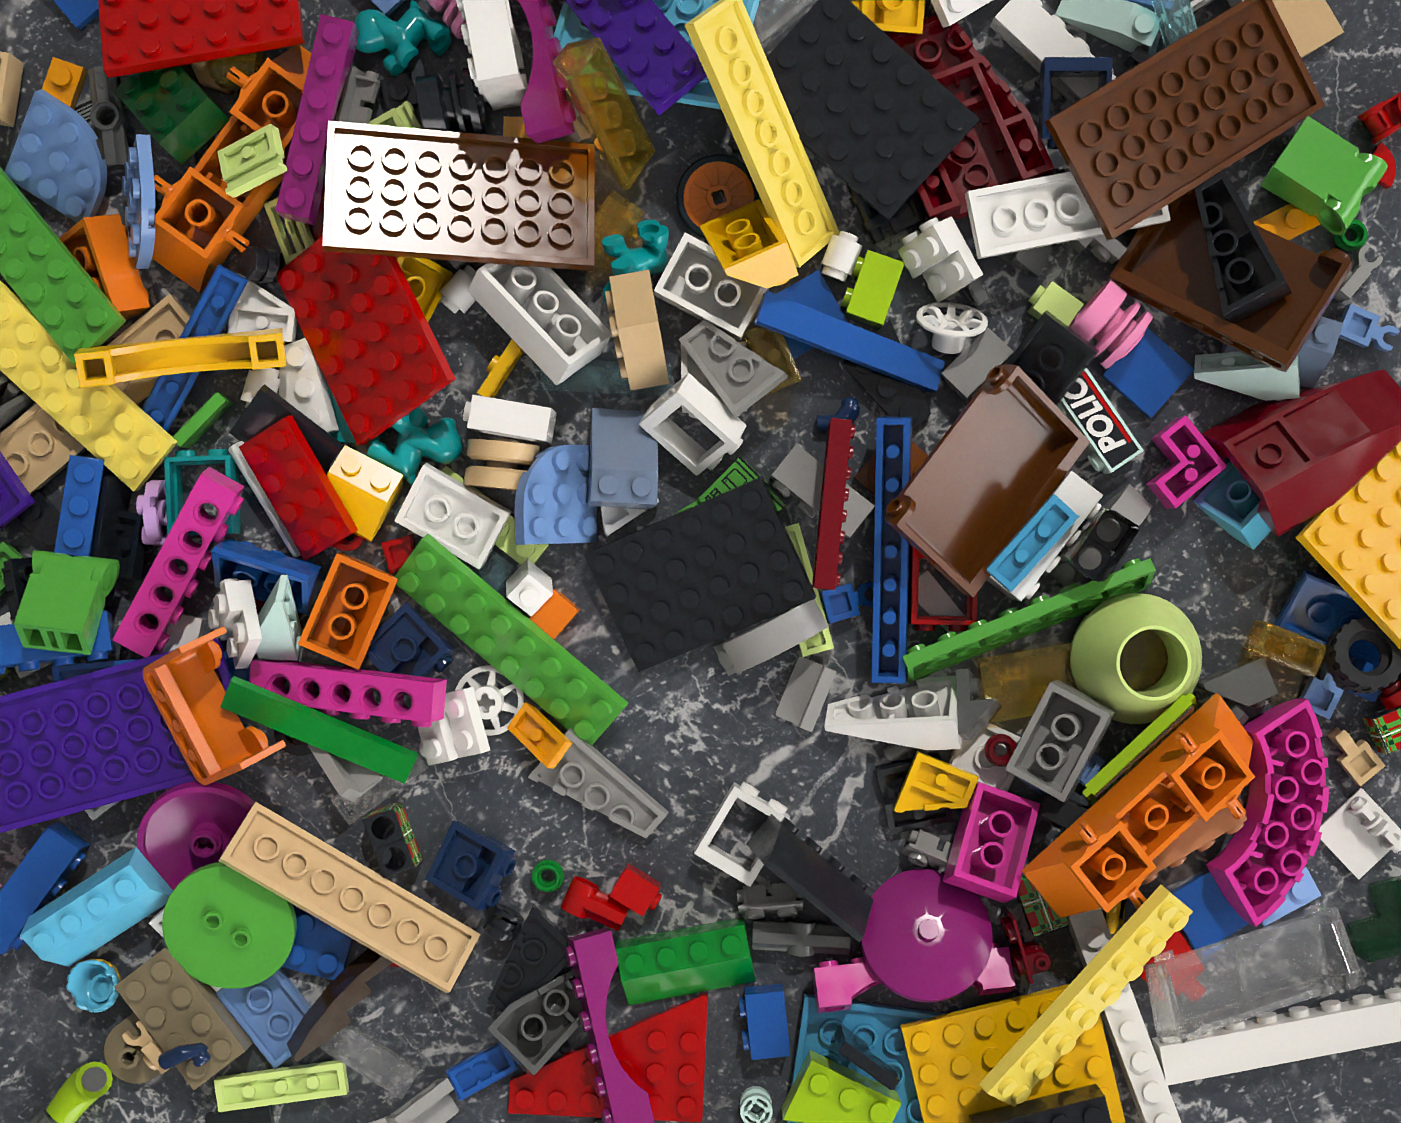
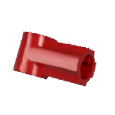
(587, 900)

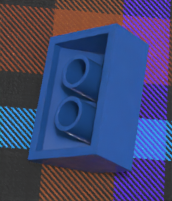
(264, 568)

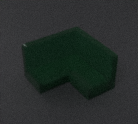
(1379, 935)

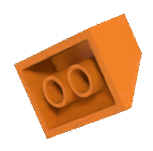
(102, 251)
(348, 610)

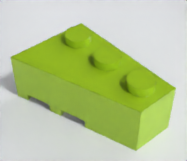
(837, 1094)

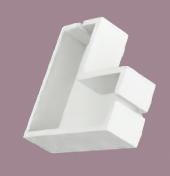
(494, 51)

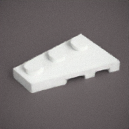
(306, 386)

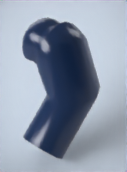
(848, 410)
(181, 1053)

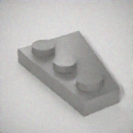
(731, 368)

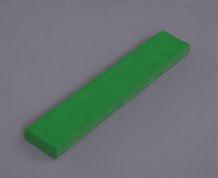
(318, 729)

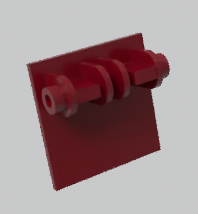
(1027, 956)

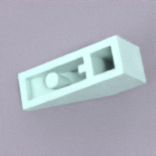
(1113, 21)
(1248, 376)
(279, 624)

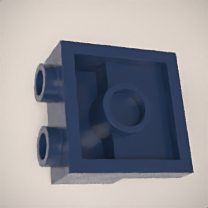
(409, 645)
(471, 866)

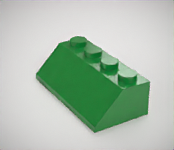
(685, 961)

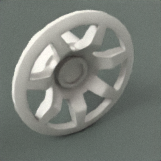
(949, 329)
(490, 698)

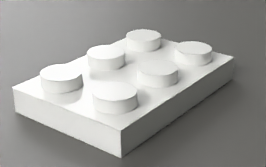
(453, 515)

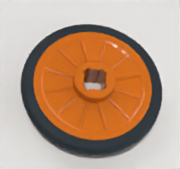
(708, 176)

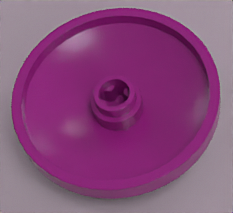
(190, 827)
(926, 936)

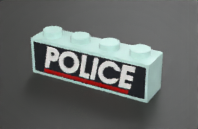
(1098, 420)

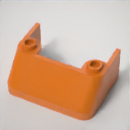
(190, 704)

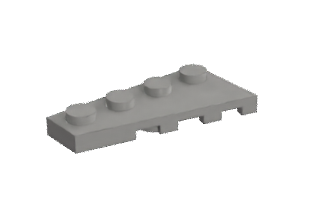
(601, 787)

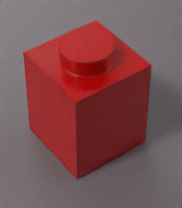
(636, 890)

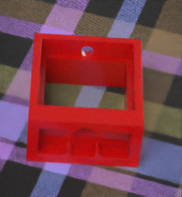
(929, 622)

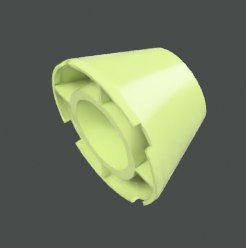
(1099, 645)

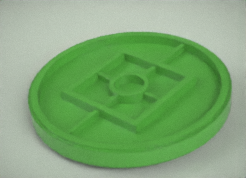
(227, 927)

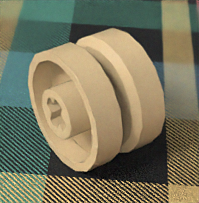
(502, 462)

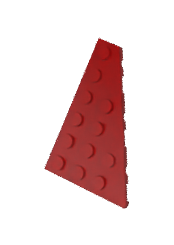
(658, 1053)

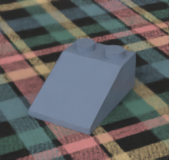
(621, 461)

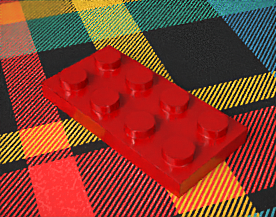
(298, 487)

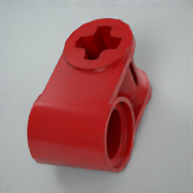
(1383, 118)

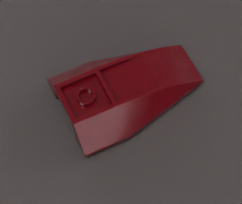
(1312, 447)

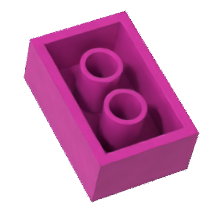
(992, 843)

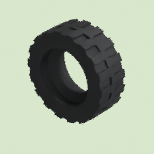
(1343, 670)

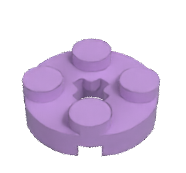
(153, 508)

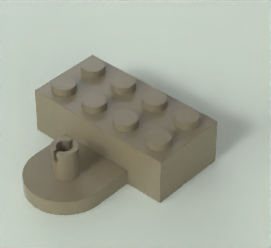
(175, 1013)

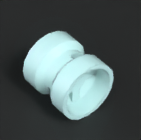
(756, 1099)

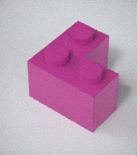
(1191, 462)

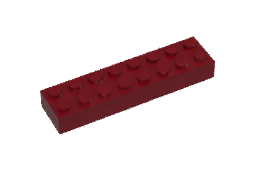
(832, 502)

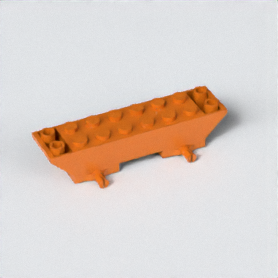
(197, 217)
(1117, 838)

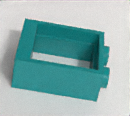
(174, 482)

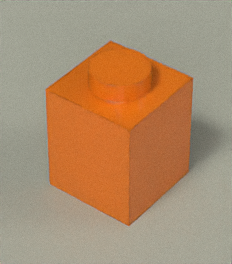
(555, 614)

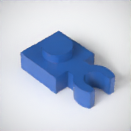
(843, 601)

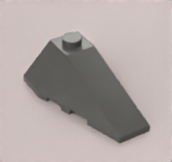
(540, 1022)

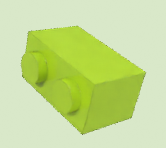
(873, 288)

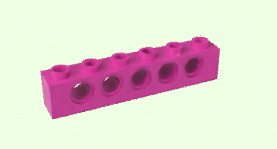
(135, 630)
(425, 692)

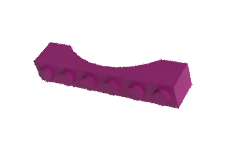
(324, 82)
(545, 102)
(594, 964)

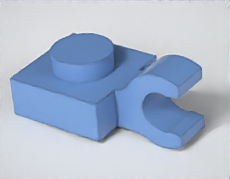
(1322, 693)

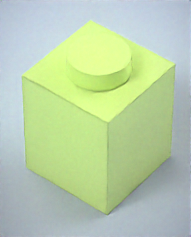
(1056, 301)

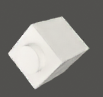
(529, 587)

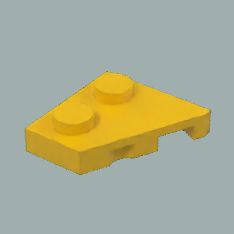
(934, 786)

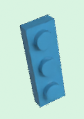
(1031, 542)

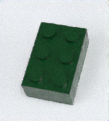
(172, 109)

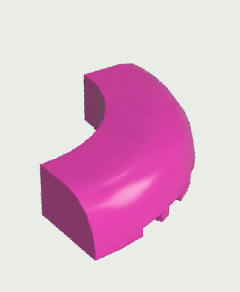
(1281, 812)

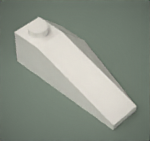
(908, 717)

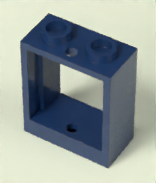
(1067, 67)

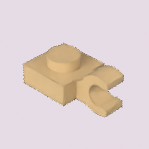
(1357, 758)
(149, 1047)

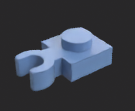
(1362, 327)

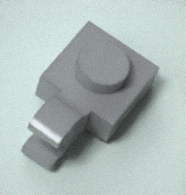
(1357, 275)

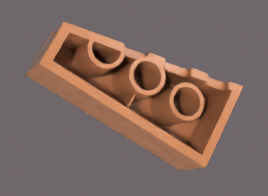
(1196, 837)

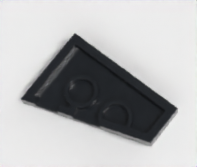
(888, 393)
(532, 961)

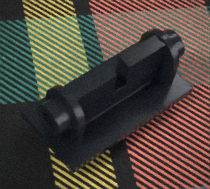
(16, 576)

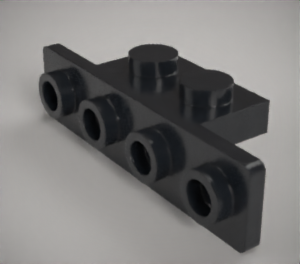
(119, 532)

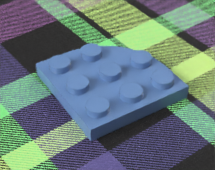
(59, 158)
(140, 189)
(554, 499)

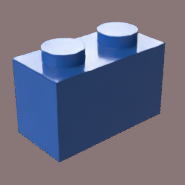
(766, 1021)

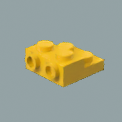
(894, 15)

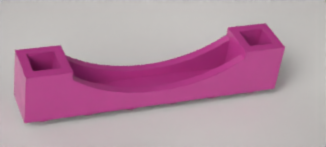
(839, 984)

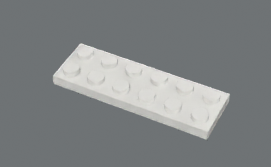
(1034, 215)

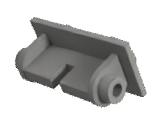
(358, 89)
(924, 851)
(757, 904)

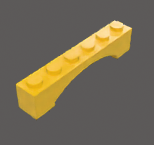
(173, 356)

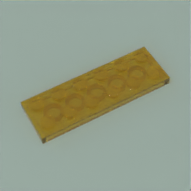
(1023, 676)

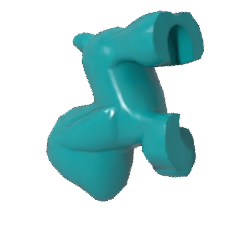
(400, 36)
(649, 256)
(438, 442)

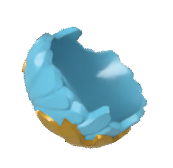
(93, 984)

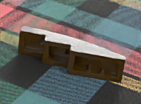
(329, 1011)

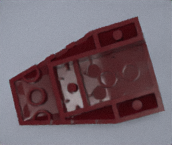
(1002, 144)

